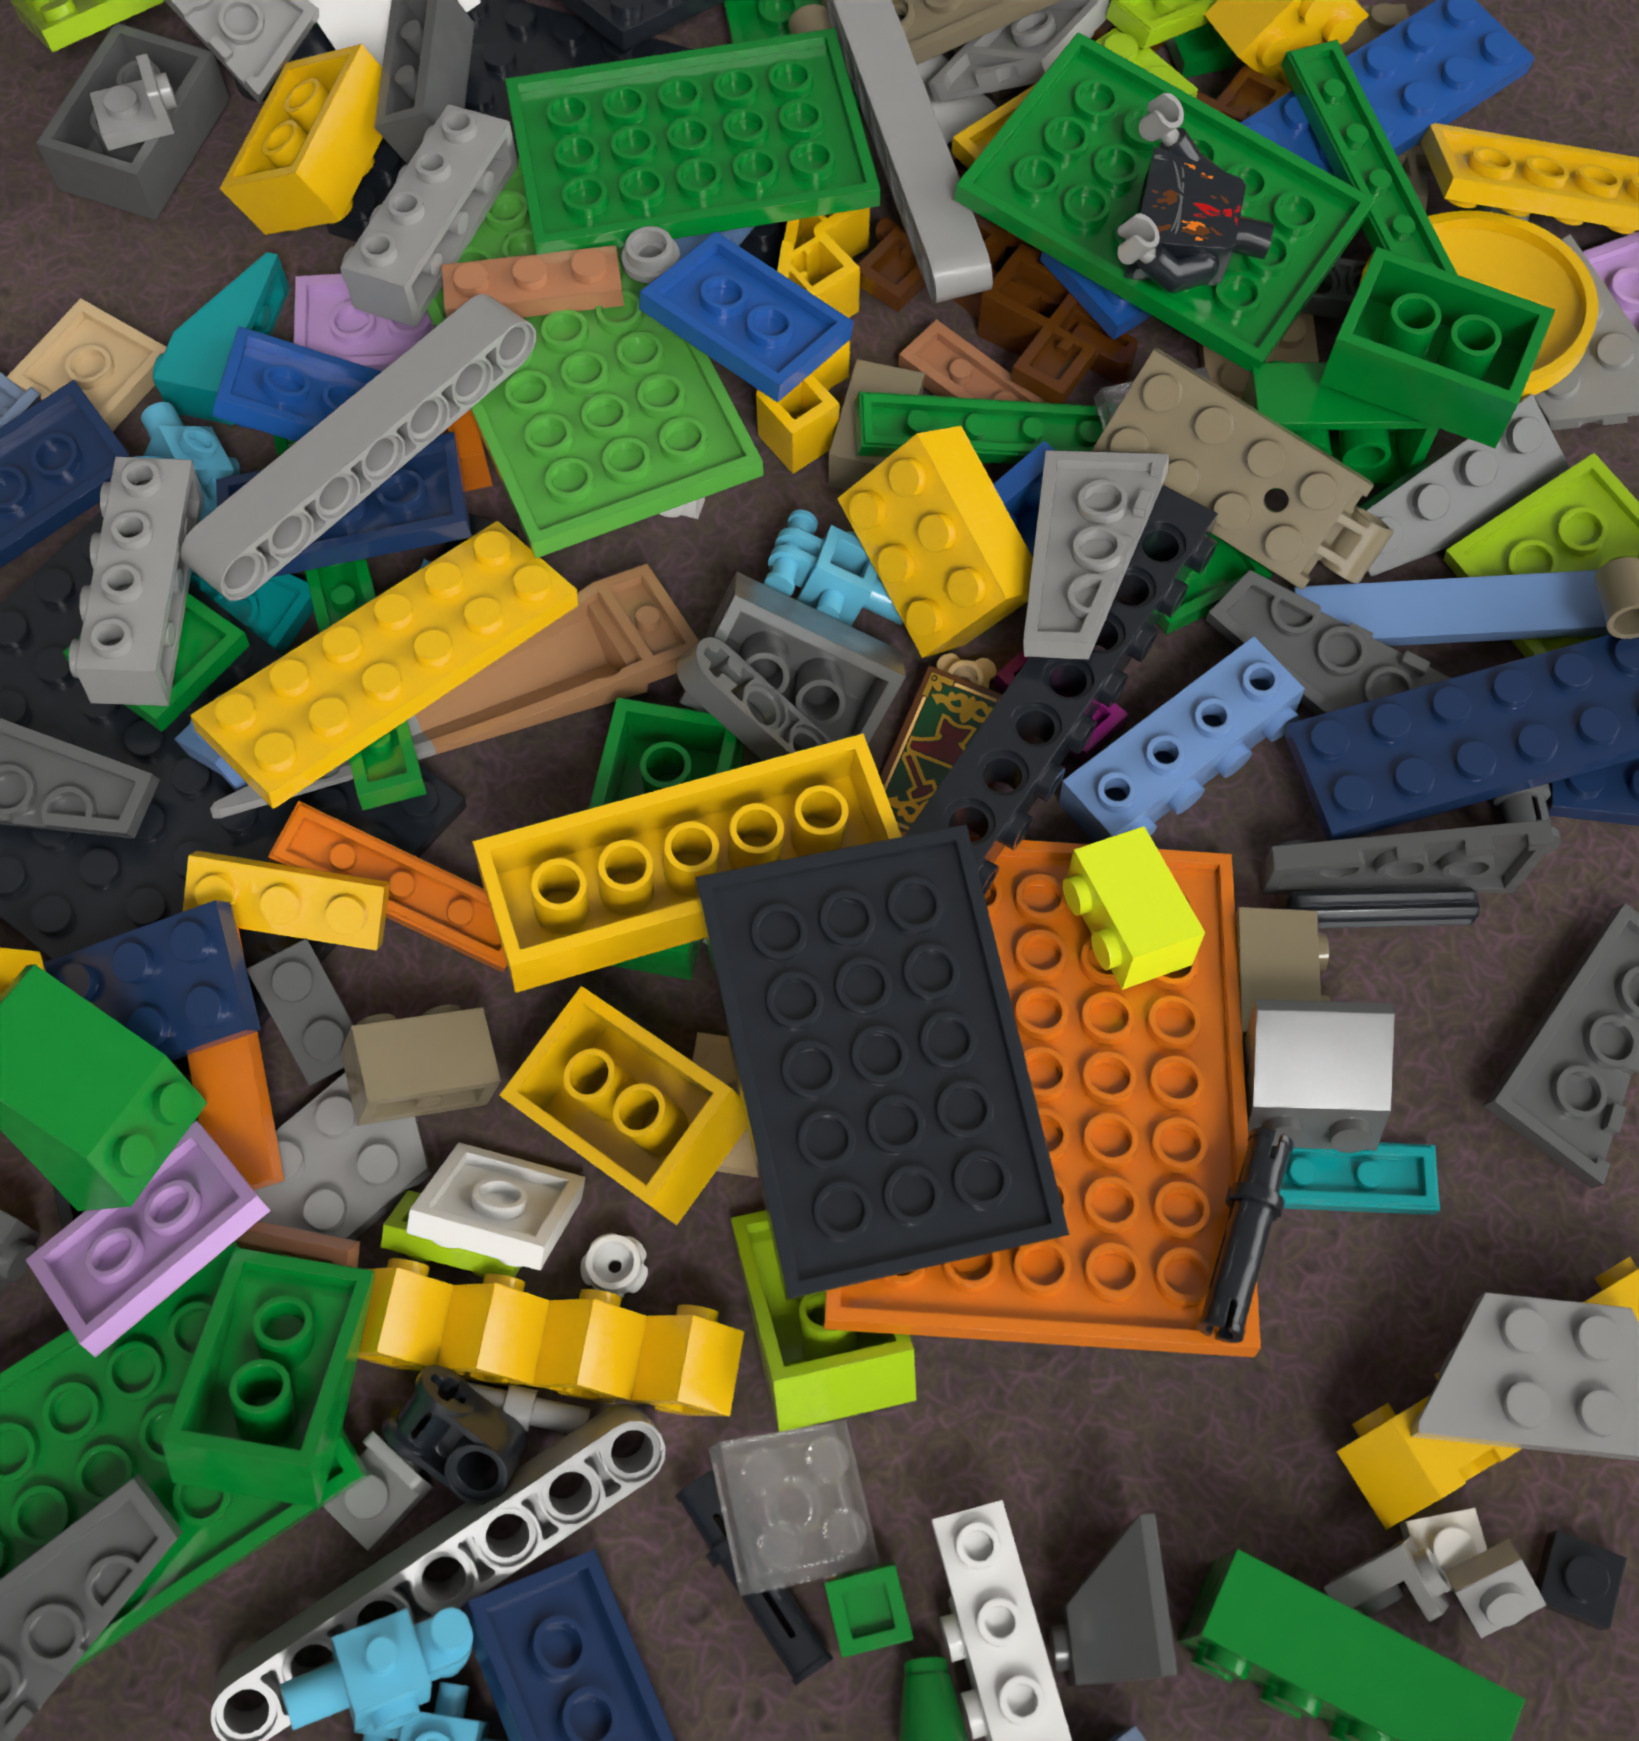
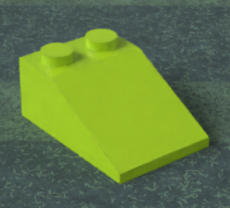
(809, 1369)

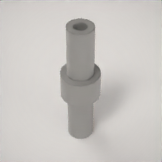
(534, 1411)

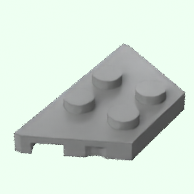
(1018, 51)
(1606, 378)
(339, 1172)
(1540, 1379)

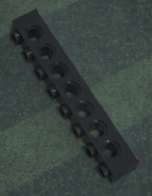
(1174, 533)

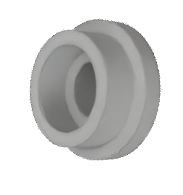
(649, 253)

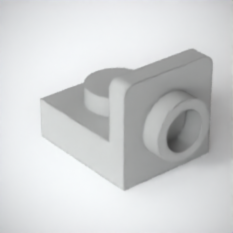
(135, 109)
(382, 1499)
(1376, 1581)

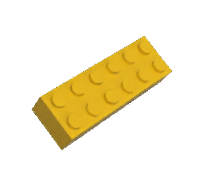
(625, 872)

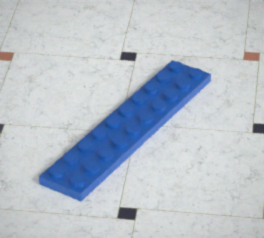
(1412, 76)

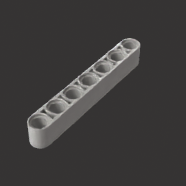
(911, 148)
(357, 447)
(458, 1536)

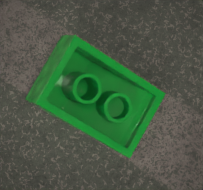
(86, 1094)
(270, 1379)

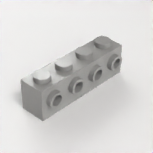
(429, 215)
(137, 583)

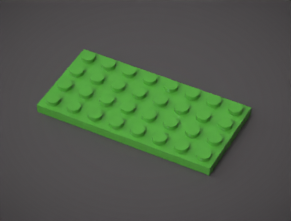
(605, 411)

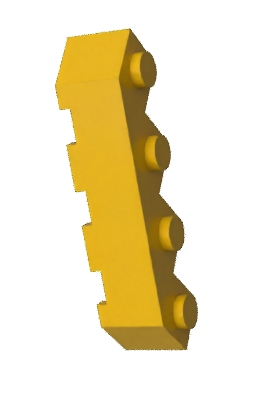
(819, 259)
(568, 1346)
(1409, 1472)

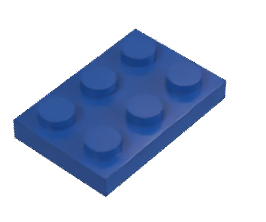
(746, 316)
(284, 385)

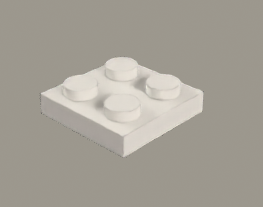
(496, 1206)

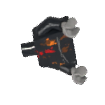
(1186, 211)

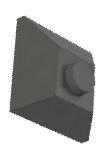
(1117, 1615)

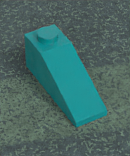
(199, 349)

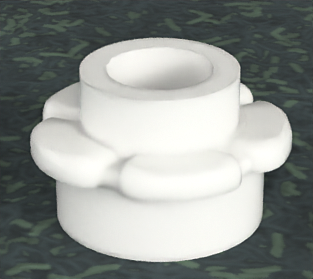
(615, 1248)

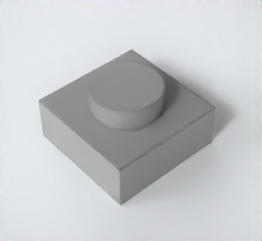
(1495, 1588)

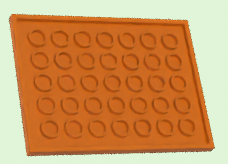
(1138, 1123)

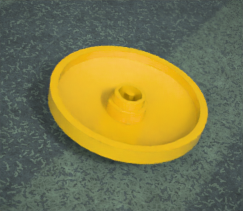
(1533, 266)

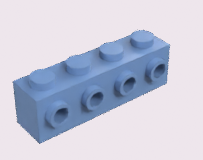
(1184, 745)

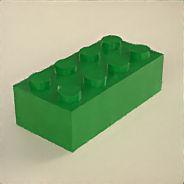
(650, 751)
(1336, 1662)

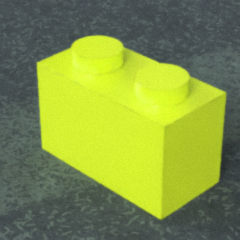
(1132, 908)

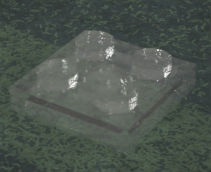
(793, 1507)

